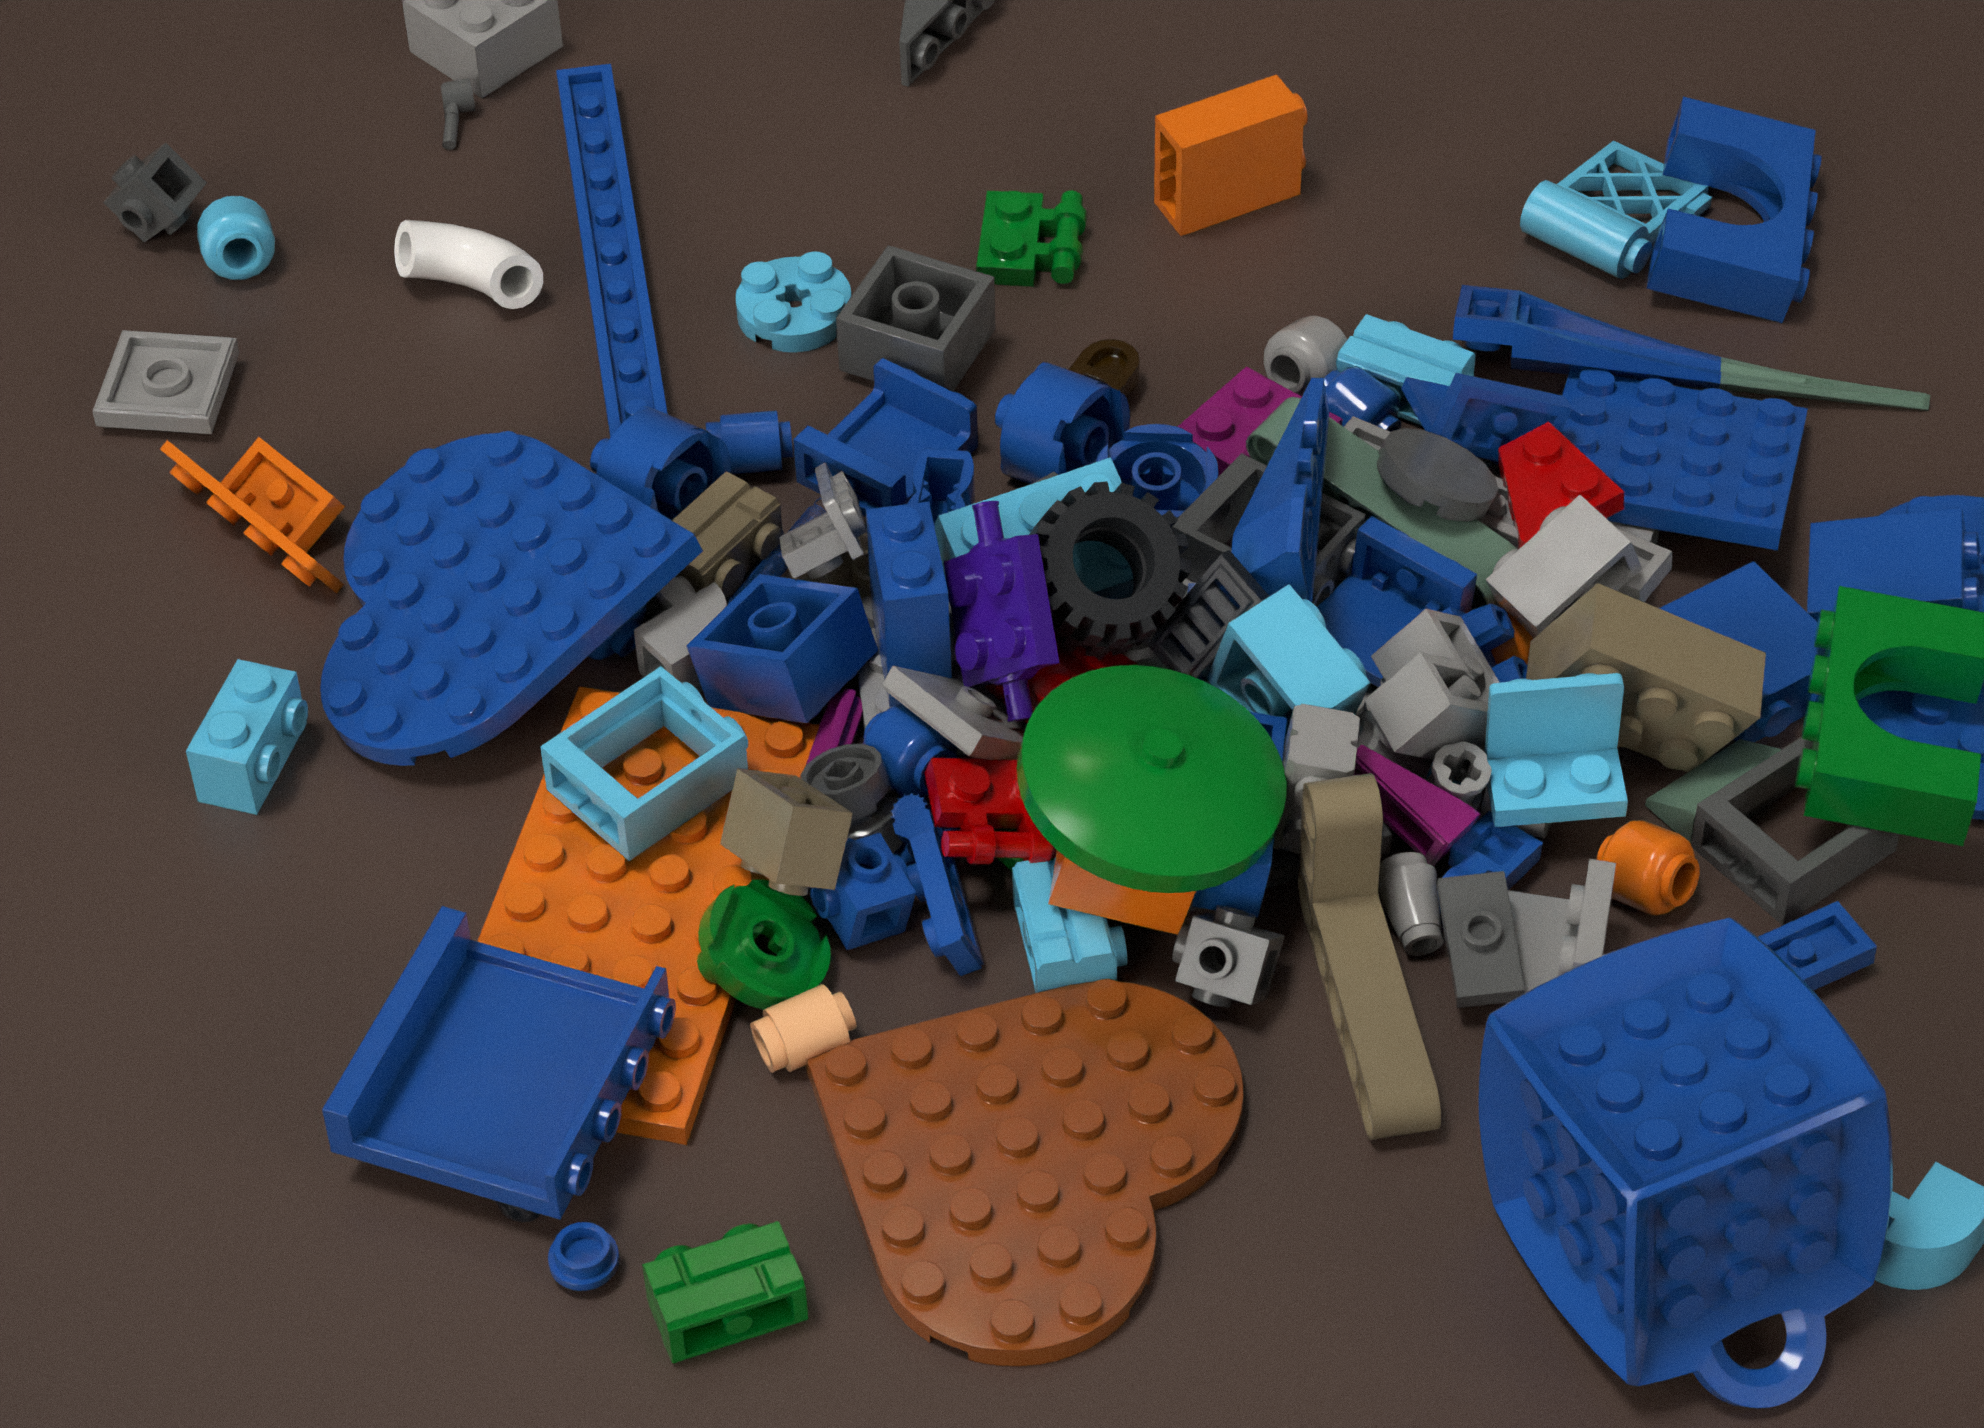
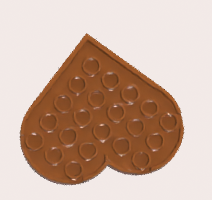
(1022, 1158)

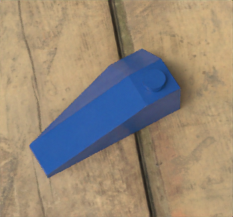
(1282, 520)

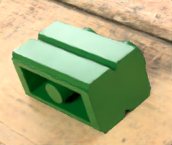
(725, 1290)

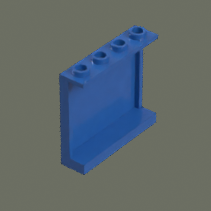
(496, 1070)

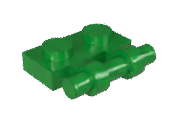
(1012, 234)

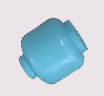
(236, 237)

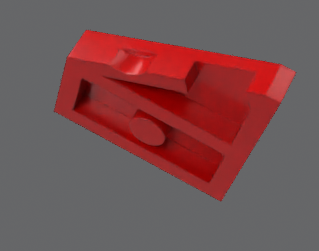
(1548, 473)

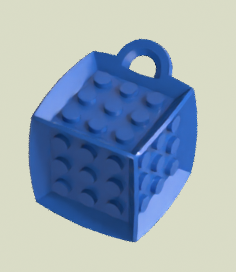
(1688, 1156)

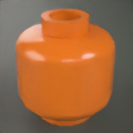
(1652, 867)

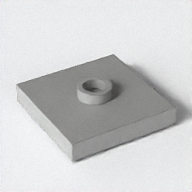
(166, 382)
(957, 713)

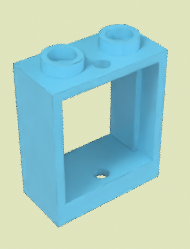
(631, 824)

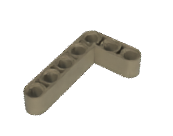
(1359, 958)

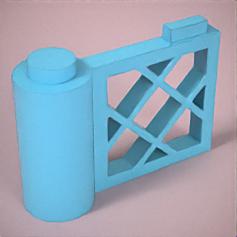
(1598, 226)

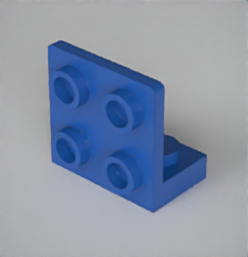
(1483, 411)

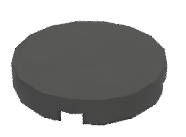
(1438, 471)

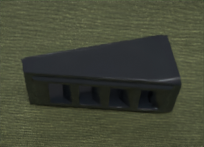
(1197, 626)

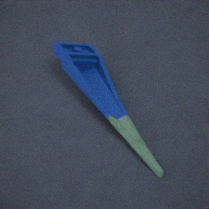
(1561, 340)

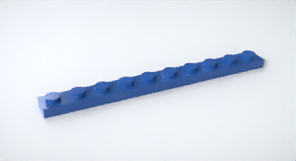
(610, 244)

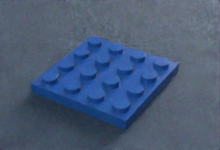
(1689, 455)

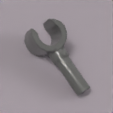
(457, 99)

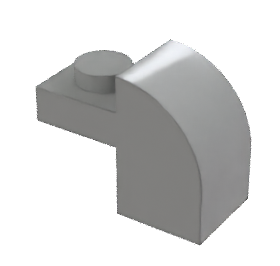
(674, 620)

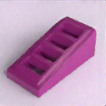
(1415, 808)

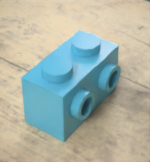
(247, 736)

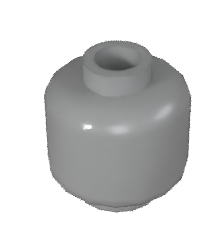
(1303, 352)

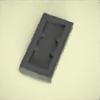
(1480, 939)

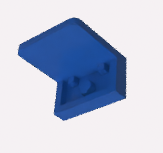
(1389, 587)

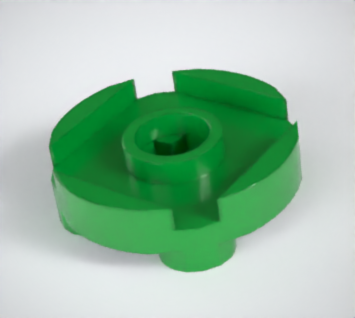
(736, 962)

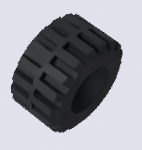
(1146, 544)

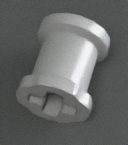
(1448, 767)

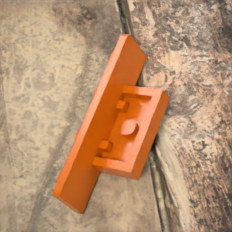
(277, 500)

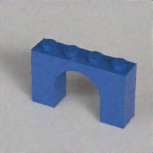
(1768, 167)

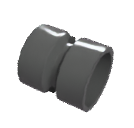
(859, 782)

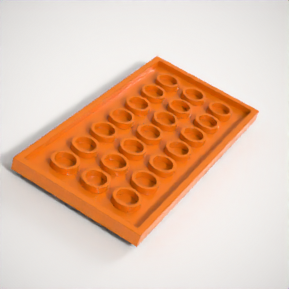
(596, 912)

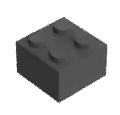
(918, 317)

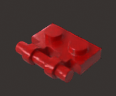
(977, 799)

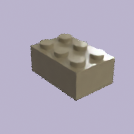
(1682, 682)

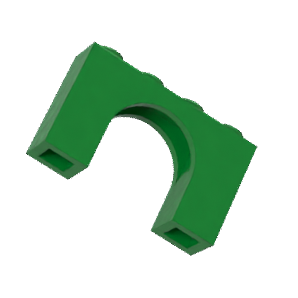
(1857, 768)

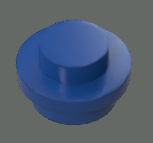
(583, 1257)

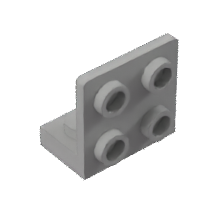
(1562, 932)

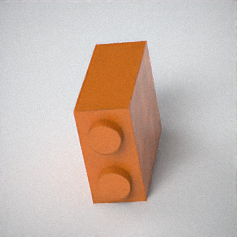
(1229, 154)

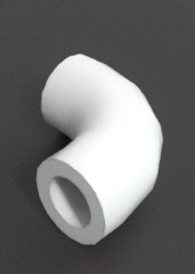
(468, 259)

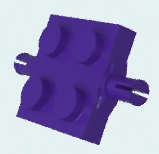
(1001, 611)

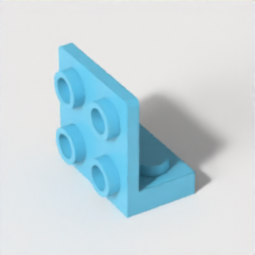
(1555, 749)

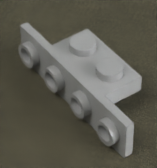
(821, 541)

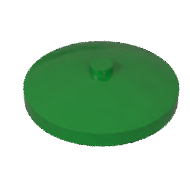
(1151, 779)

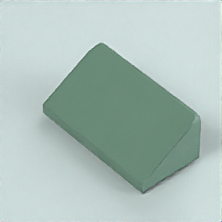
(1678, 801)

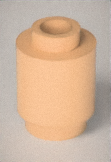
(802, 1028)

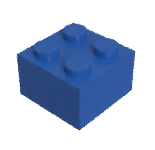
(783, 648)

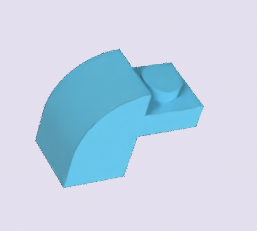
(1933, 1231)

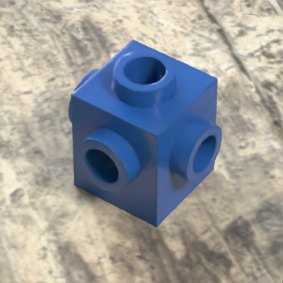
(870, 894)

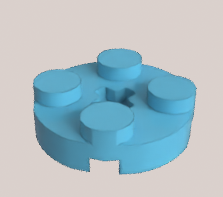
(771, 285)

